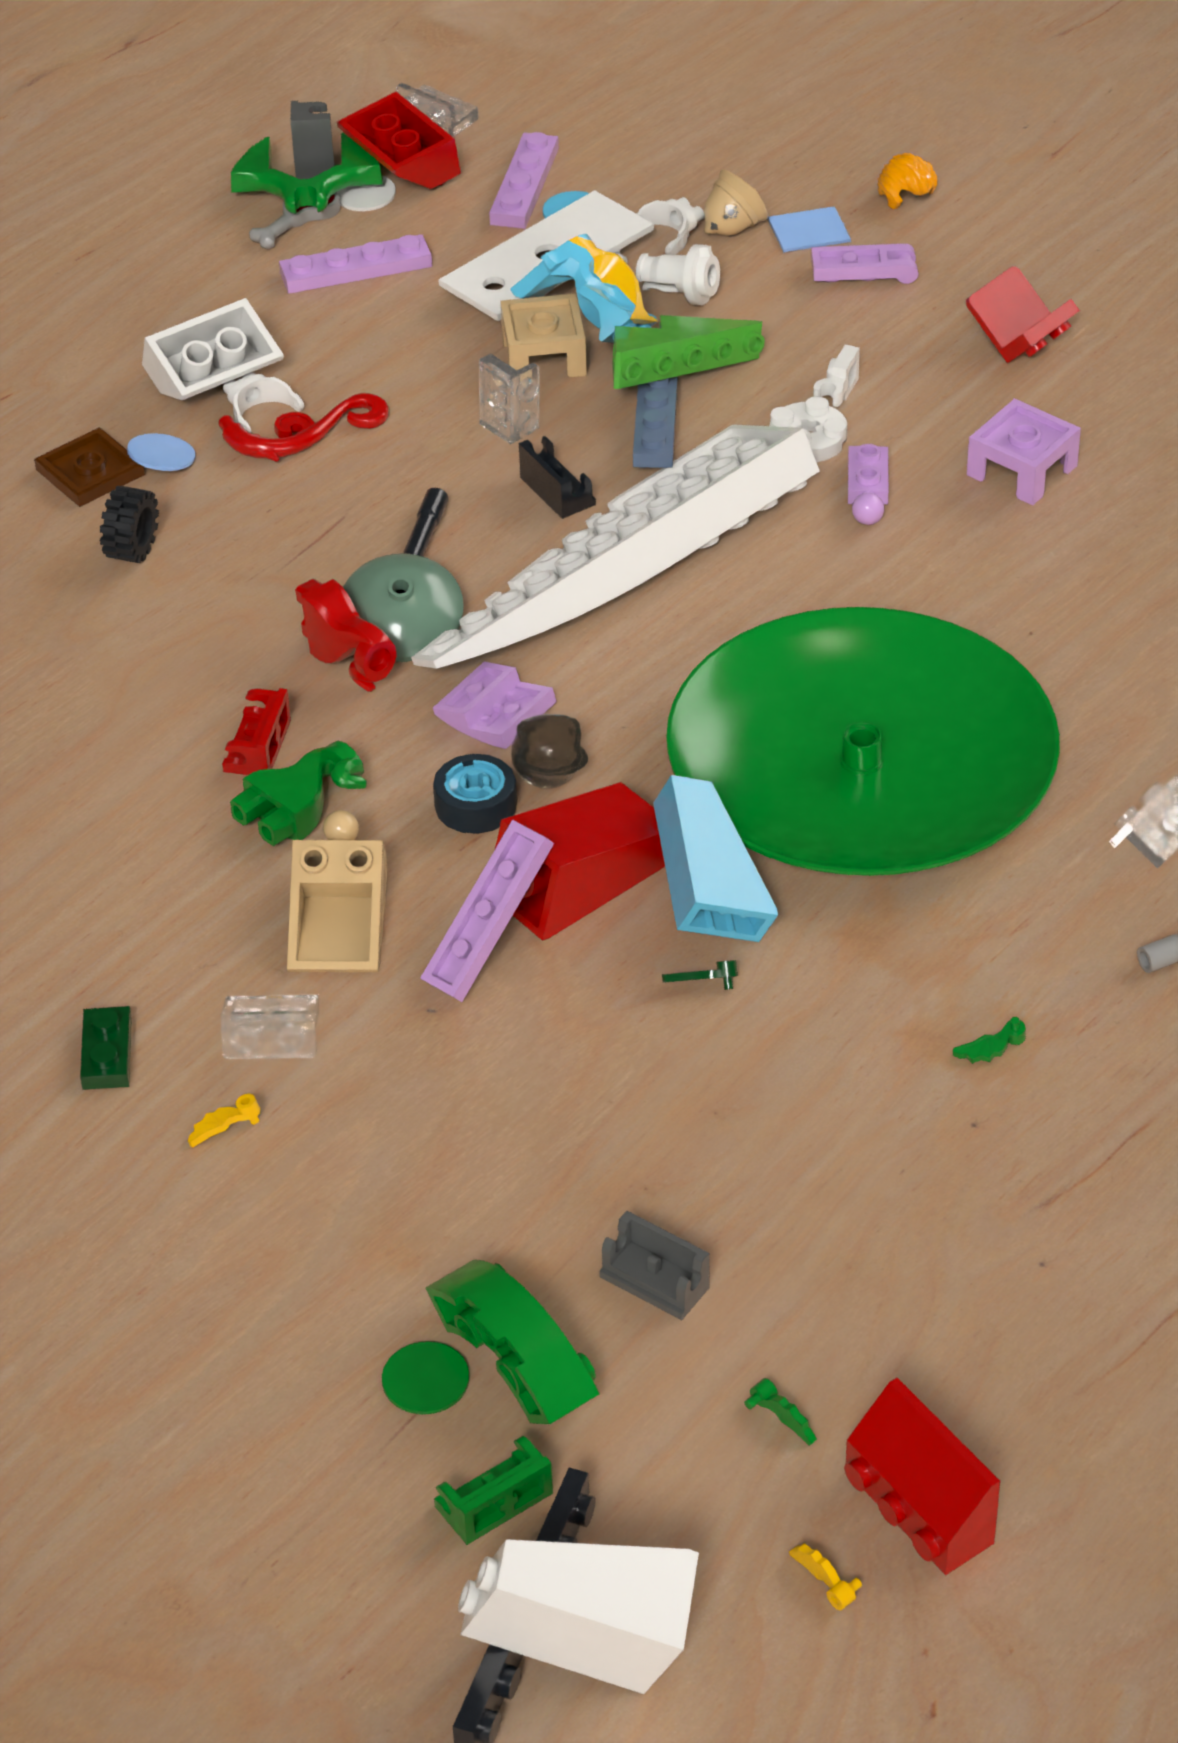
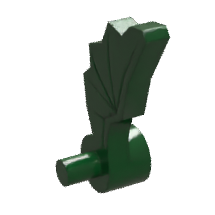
(724, 970)

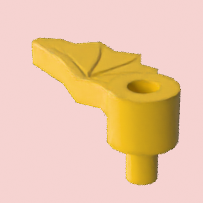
(219, 1121)
(840, 1592)

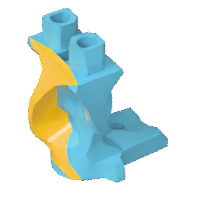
(603, 283)

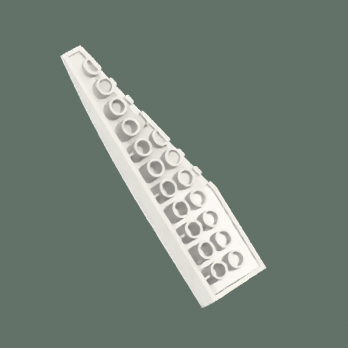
(639, 537)

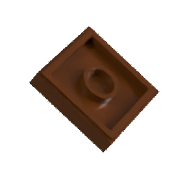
(88, 467)

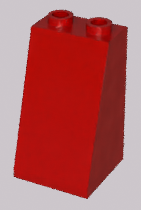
(599, 851)

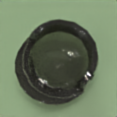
(548, 750)

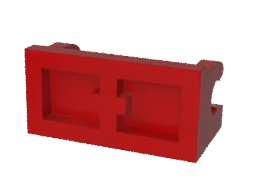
(259, 733)

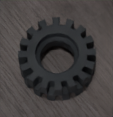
(129, 524)

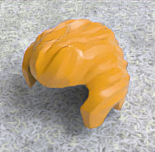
(906, 173)

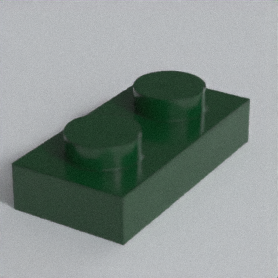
(106, 1048)

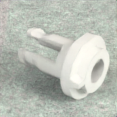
(691, 274)

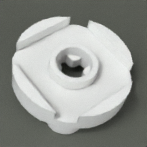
(814, 415)

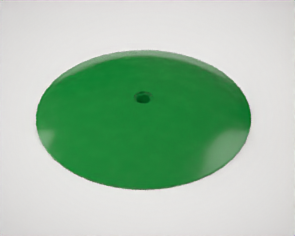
(866, 739)

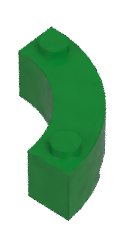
(533, 1352)

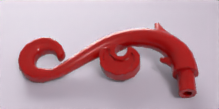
(308, 431)

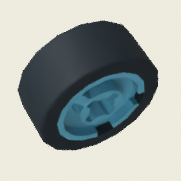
(474, 793)

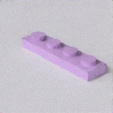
(524, 180)
(355, 263)
(487, 910)

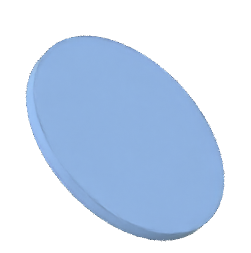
(161, 452)

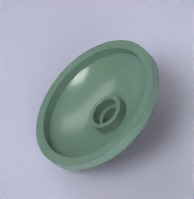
(411, 618)

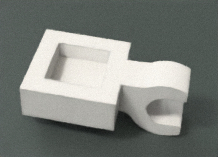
(841, 376)

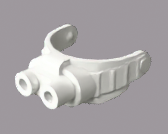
(674, 214)
(256, 389)

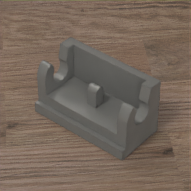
(311, 139)
(656, 1266)

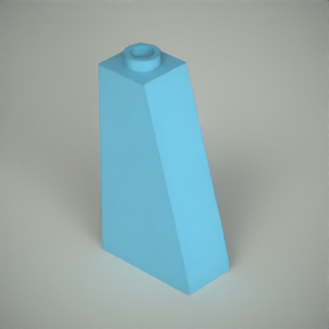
(708, 865)

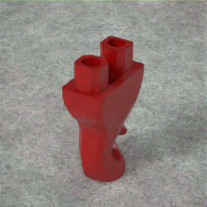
(339, 632)

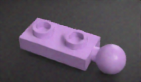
(868, 482)

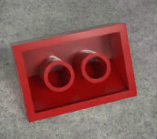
(404, 140)
(923, 1478)

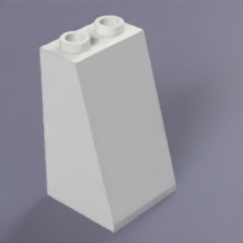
(585, 1607)

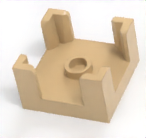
(544, 328)

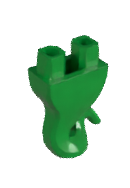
(293, 797)

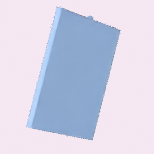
(809, 229)

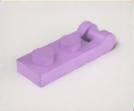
(864, 263)

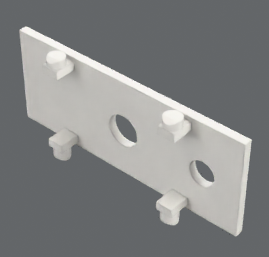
(601, 218)

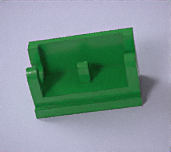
(497, 1493)

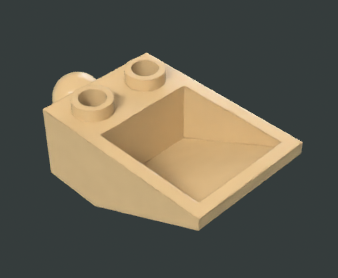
(337, 906)

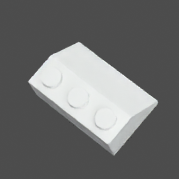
(209, 351)

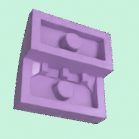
(493, 704)

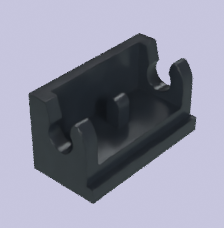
(553, 481)

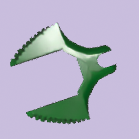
(255, 173)

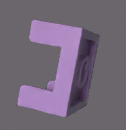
(1026, 443)

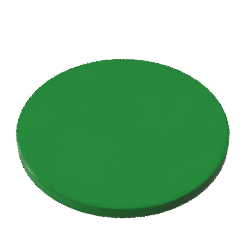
(425, 1377)

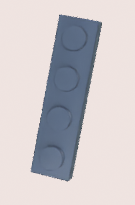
(655, 424)

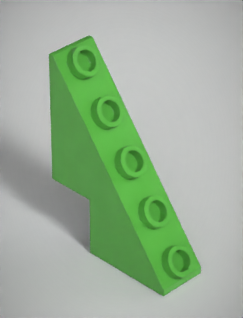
(682, 348)

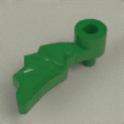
(993, 1046)
(766, 1396)

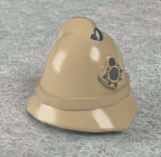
(732, 206)

